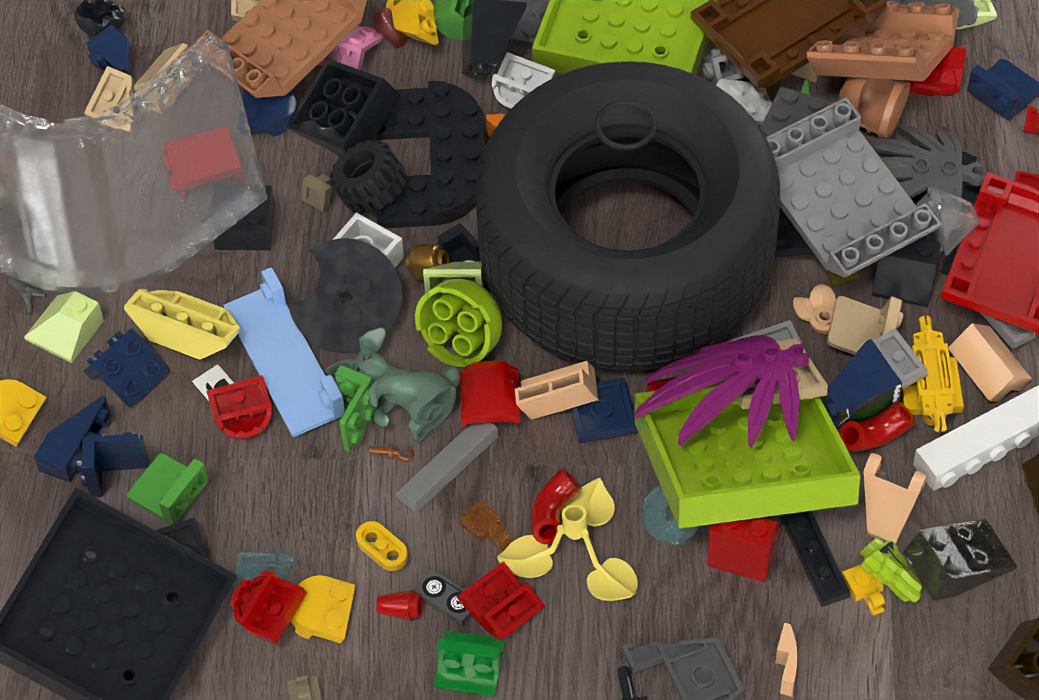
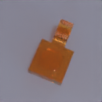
(484, 522)

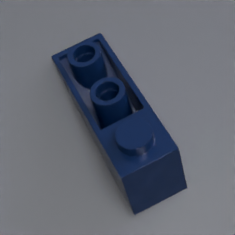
(60, 447)

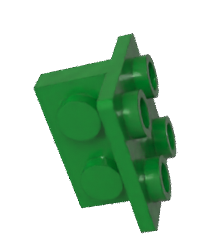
(469, 663)

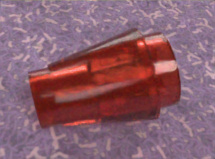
(384, 25)

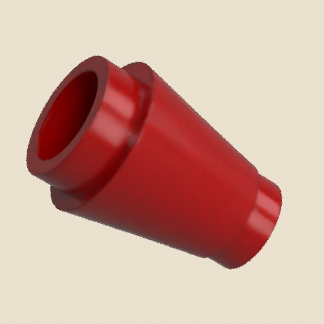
(401, 605)

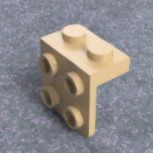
(857, 322)

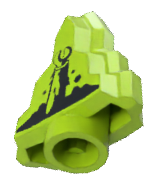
(891, 569)

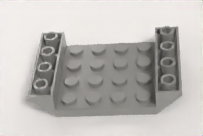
(843, 192)

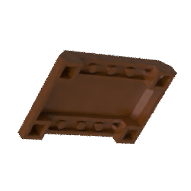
(774, 35)

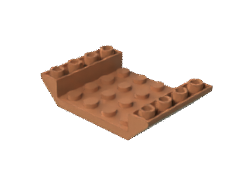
(286, 40)
(899, 45)

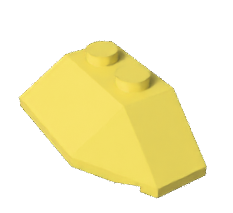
(182, 322)

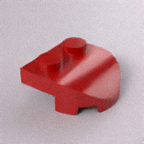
(241, 408)
(266, 605)

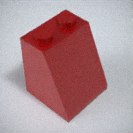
(744, 547)

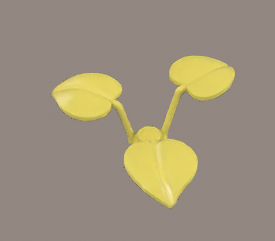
(590, 506)

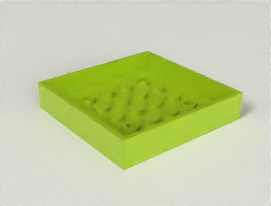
(620, 33)
(725, 480)

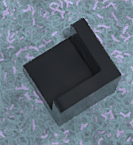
(459, 244)

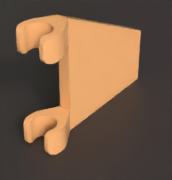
(887, 503)

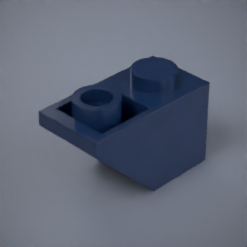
(111, 50)

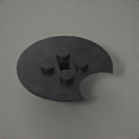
(353, 295)

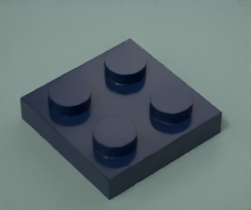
(608, 415)

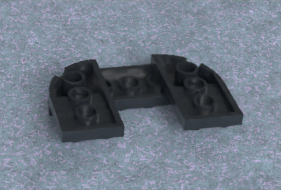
(456, 147)

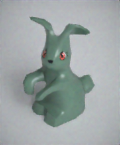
(422, 393)

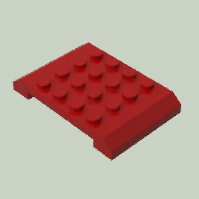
(1000, 257)

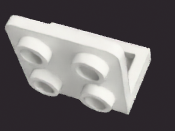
(753, 99)

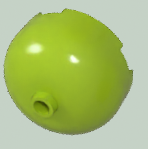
(459, 308)

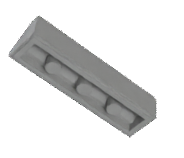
(447, 465)

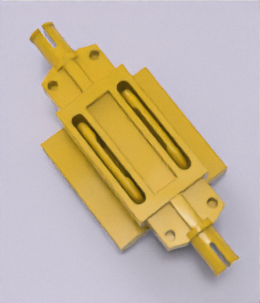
(941, 389)

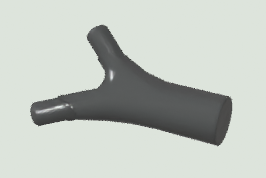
(26, 292)

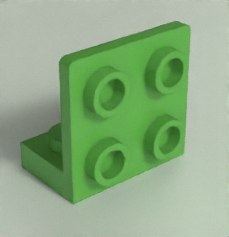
(359, 411)
(168, 487)

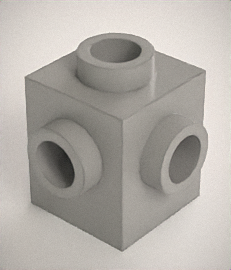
(712, 69)

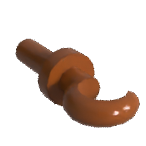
(390, 451)

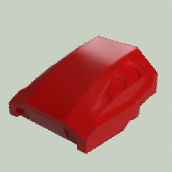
(945, 77)
(489, 393)

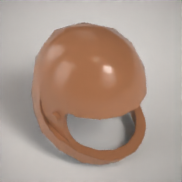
(879, 102)

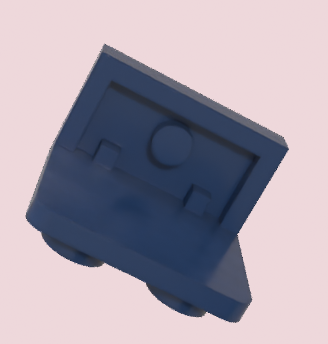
(1003, 87)
(127, 366)
(109, 454)

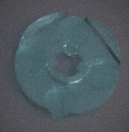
(656, 523)

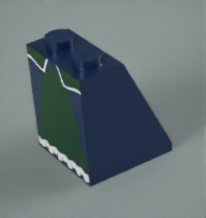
(862, 387)

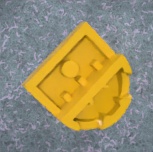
(17, 409)
(324, 608)

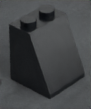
(487, 32)

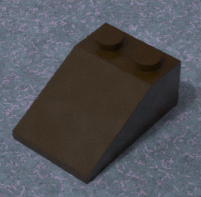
(1019, 661)

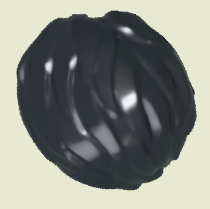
(98, 15)

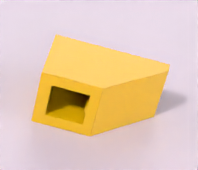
(416, 20)

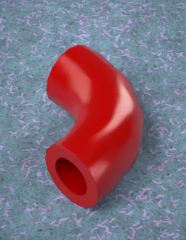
(878, 429)
(550, 504)

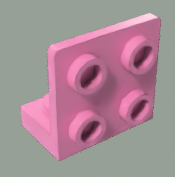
(353, 47)

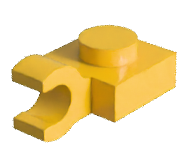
(866, 587)

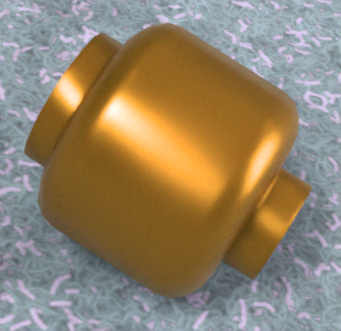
(424, 257)

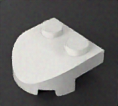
(518, 78)

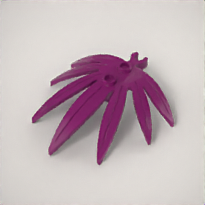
(740, 365)

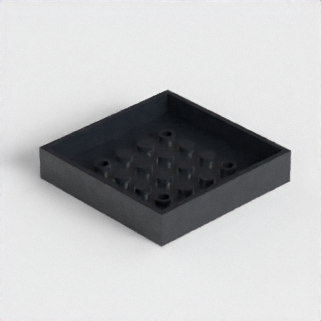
(109, 609)

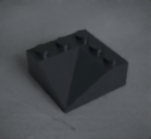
(343, 107)

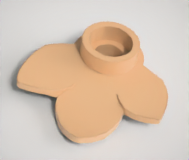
(816, 308)

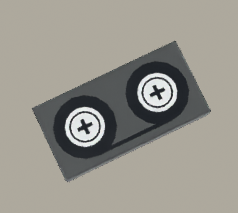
(441, 595)

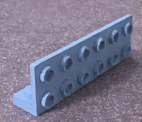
(285, 359)

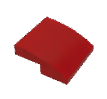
(500, 601)

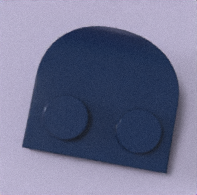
(269, 112)

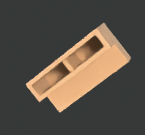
(989, 362)
(557, 390)

